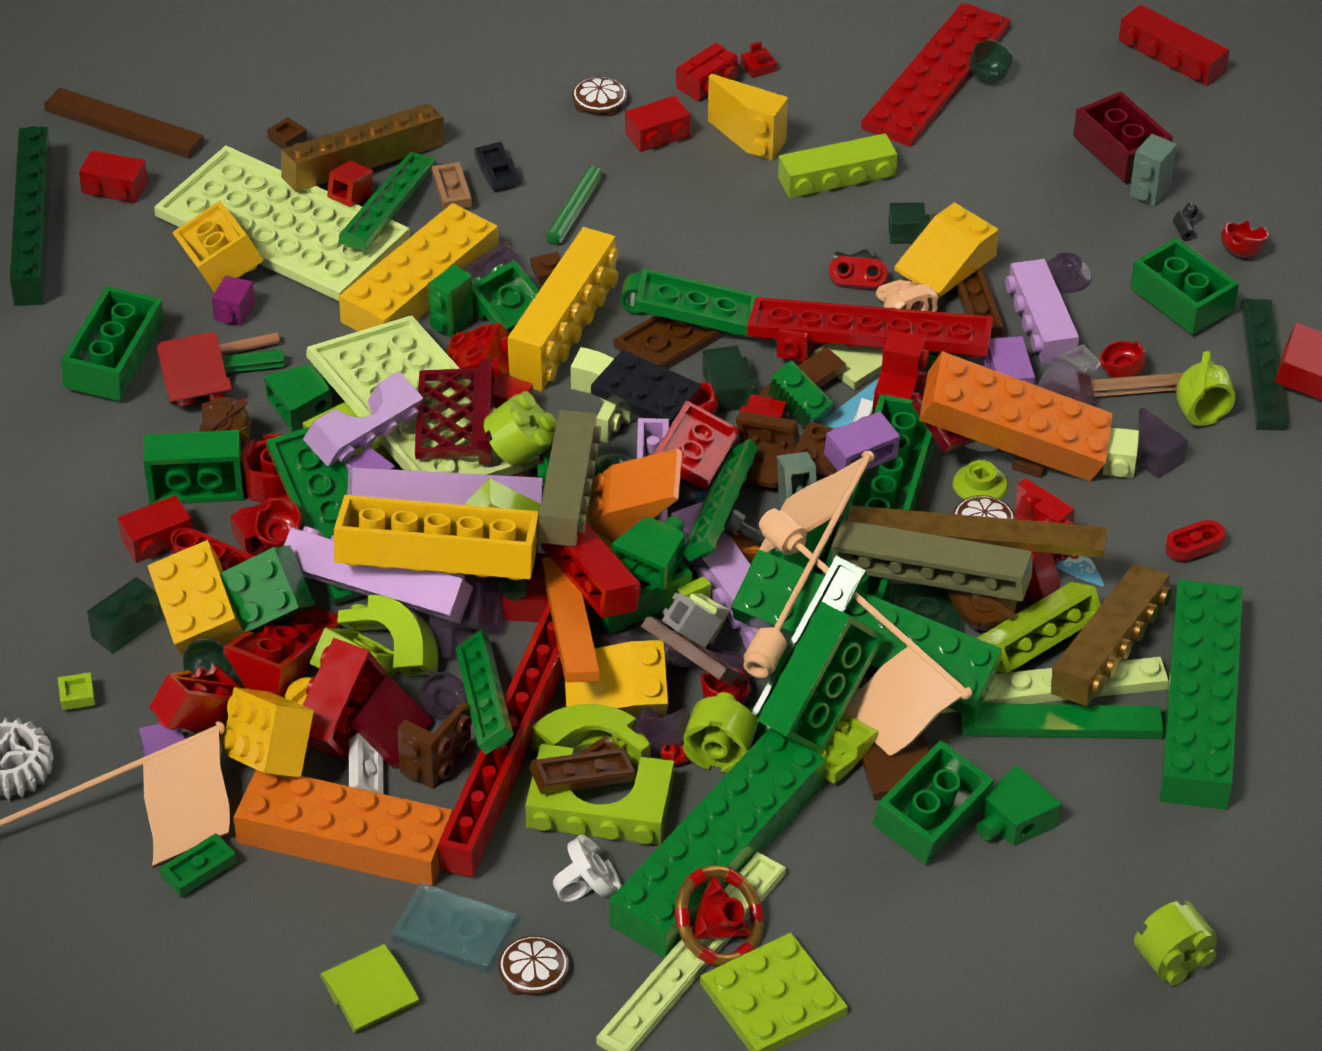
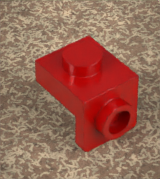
(794, 345)

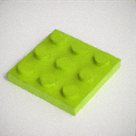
(773, 995)

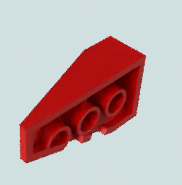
(279, 653)

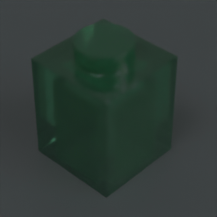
(906, 222)

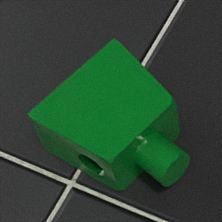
(298, 394)
(652, 550)
(1018, 809)

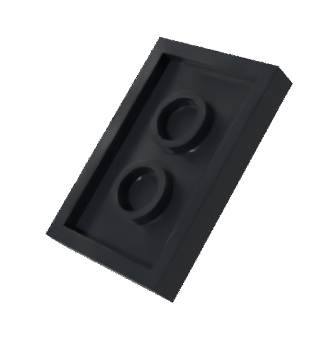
(644, 387)

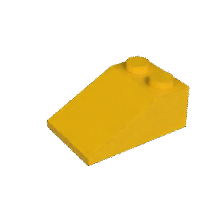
(748, 116)
(217, 245)
(949, 249)
(629, 679)

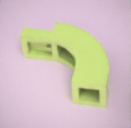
(584, 371)

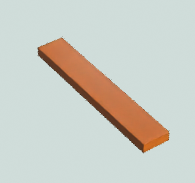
(570, 625)

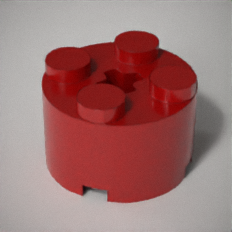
(259, 471)

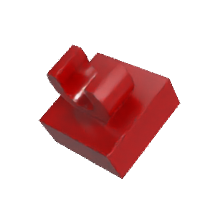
(758, 61)

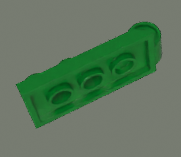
(677, 298)

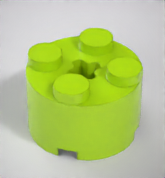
(520, 429)
(719, 732)
(1176, 941)

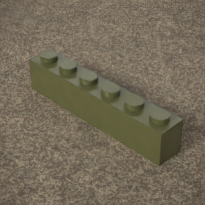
(569, 478)
(935, 560)

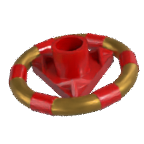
(718, 914)

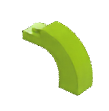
(413, 639)
(585, 724)

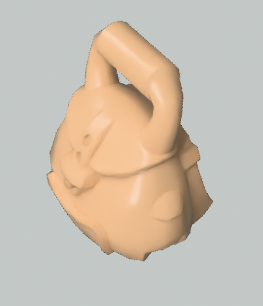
(908, 295)

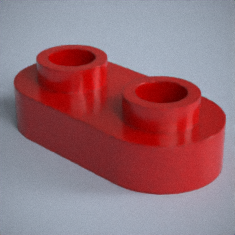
(857, 274)
(1195, 540)

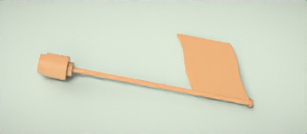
(810, 509)
(906, 689)
(181, 794)

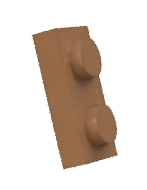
(451, 185)

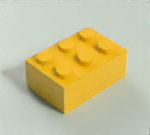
(194, 596)
(266, 732)

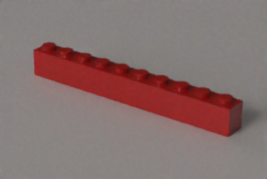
(496, 772)

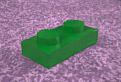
(198, 865)

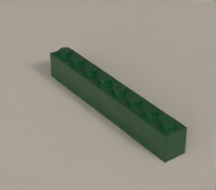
(31, 216)

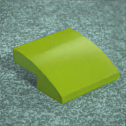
(847, 747)
(369, 988)

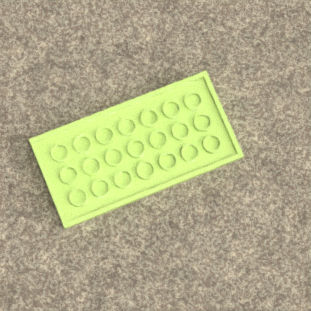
(289, 228)
(367, 357)

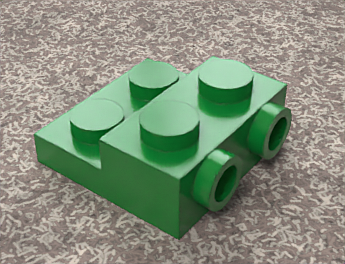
(503, 295)

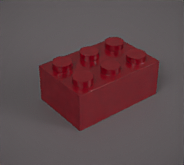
(1115, 130)

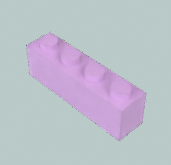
(1041, 309)

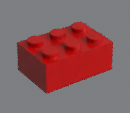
(337, 693)

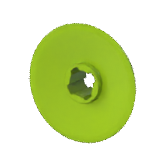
(980, 479)

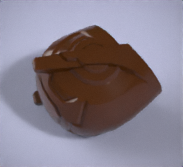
(226, 415)
(982, 611)

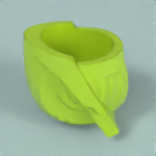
(1205, 392)

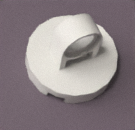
(587, 871)

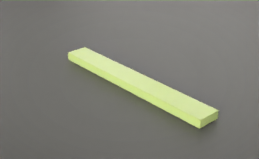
(679, 970)

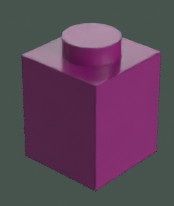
(233, 300)

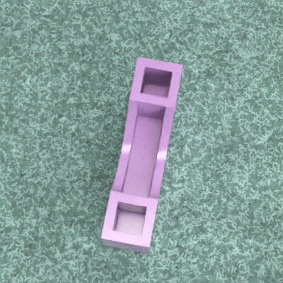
(339, 435)

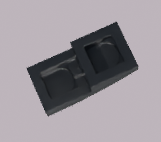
(496, 166)

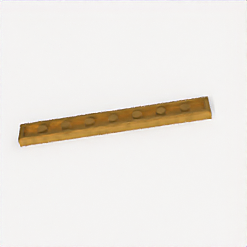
(1012, 533)

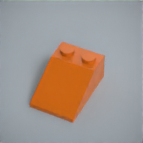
(633, 491)

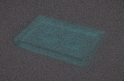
(453, 927)

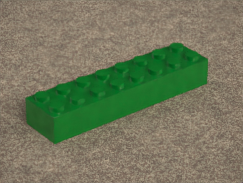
(961, 655)
(1201, 695)
(724, 830)

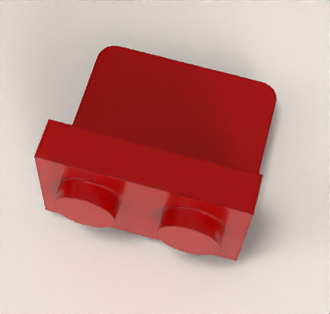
(482, 343)
(193, 368)

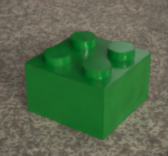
(267, 588)

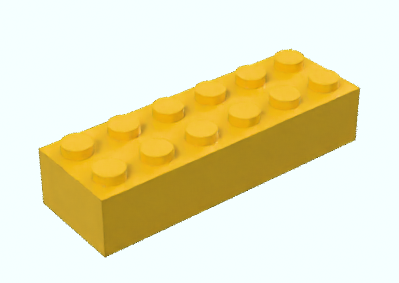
(400, 281)
(563, 308)
(436, 537)

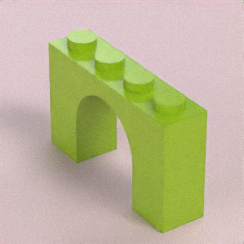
(634, 818)

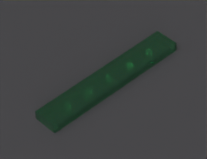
(1263, 364)

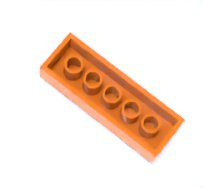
(1016, 416)
(342, 826)

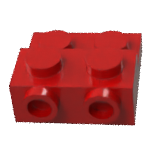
(1039, 505)

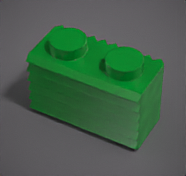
(450, 301)
(803, 397)

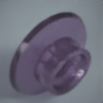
(1069, 272)

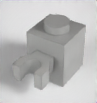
(692, 619)

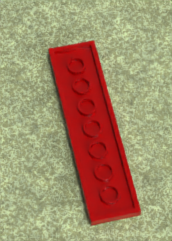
(933, 75)
(870, 325)

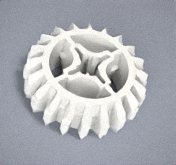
(23, 757)

